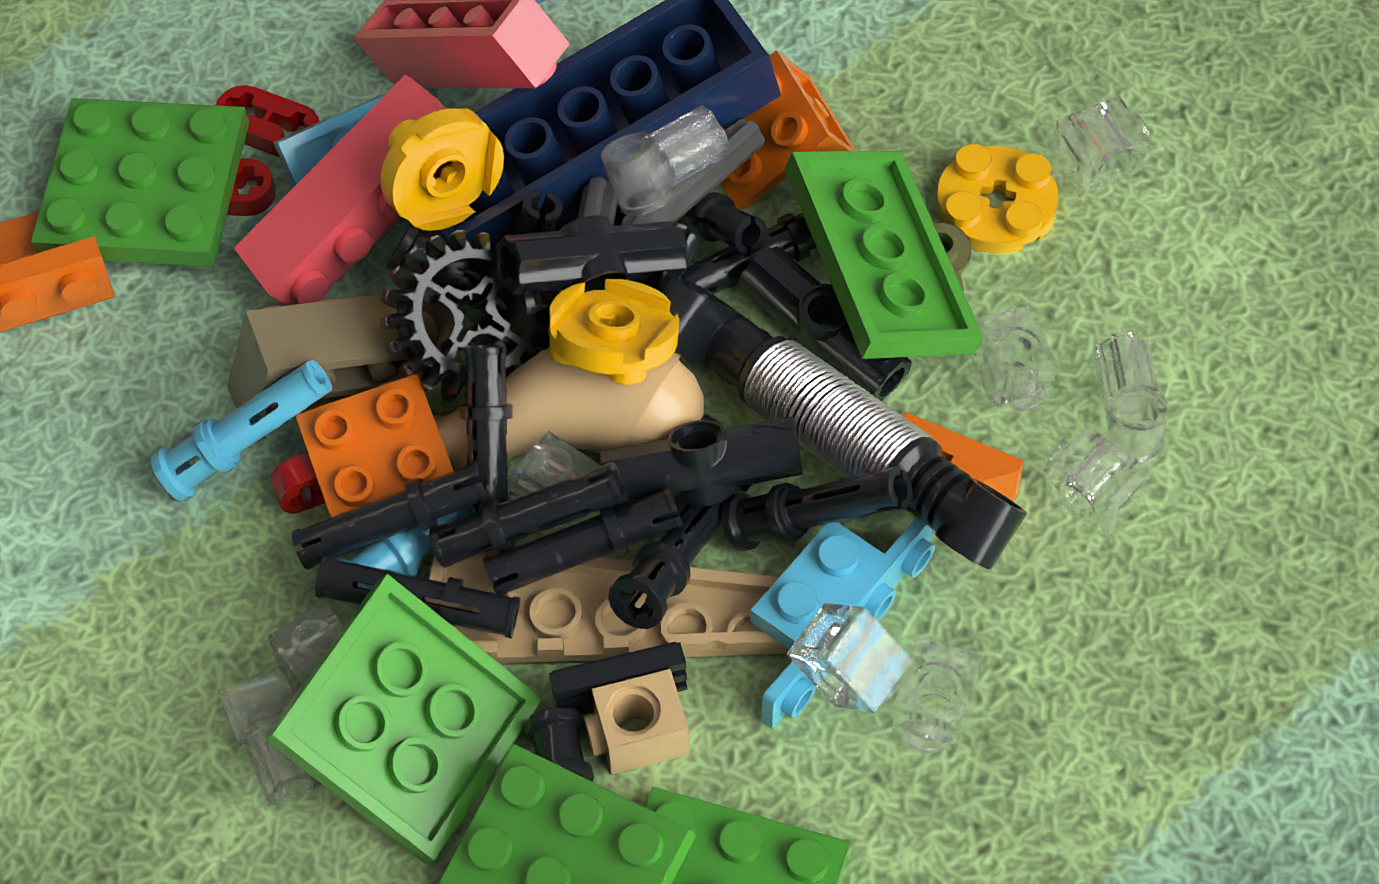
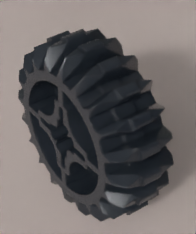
(443, 305)

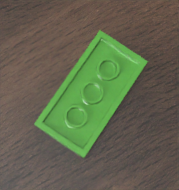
(883, 254)

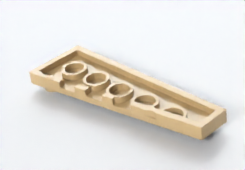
(573, 621)

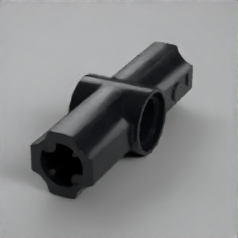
(588, 254)
(799, 302)
(707, 462)

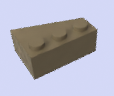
(333, 332)

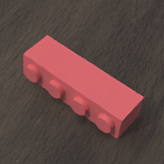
(463, 43)
(335, 207)

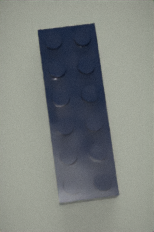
(615, 87)

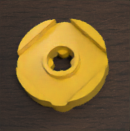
(423, 147)
(1002, 168)
(586, 332)

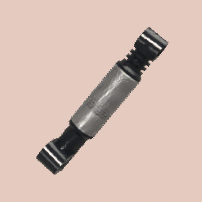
(840, 420)

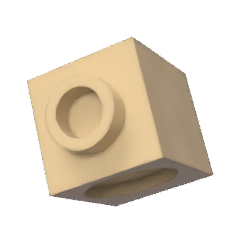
(646, 698)

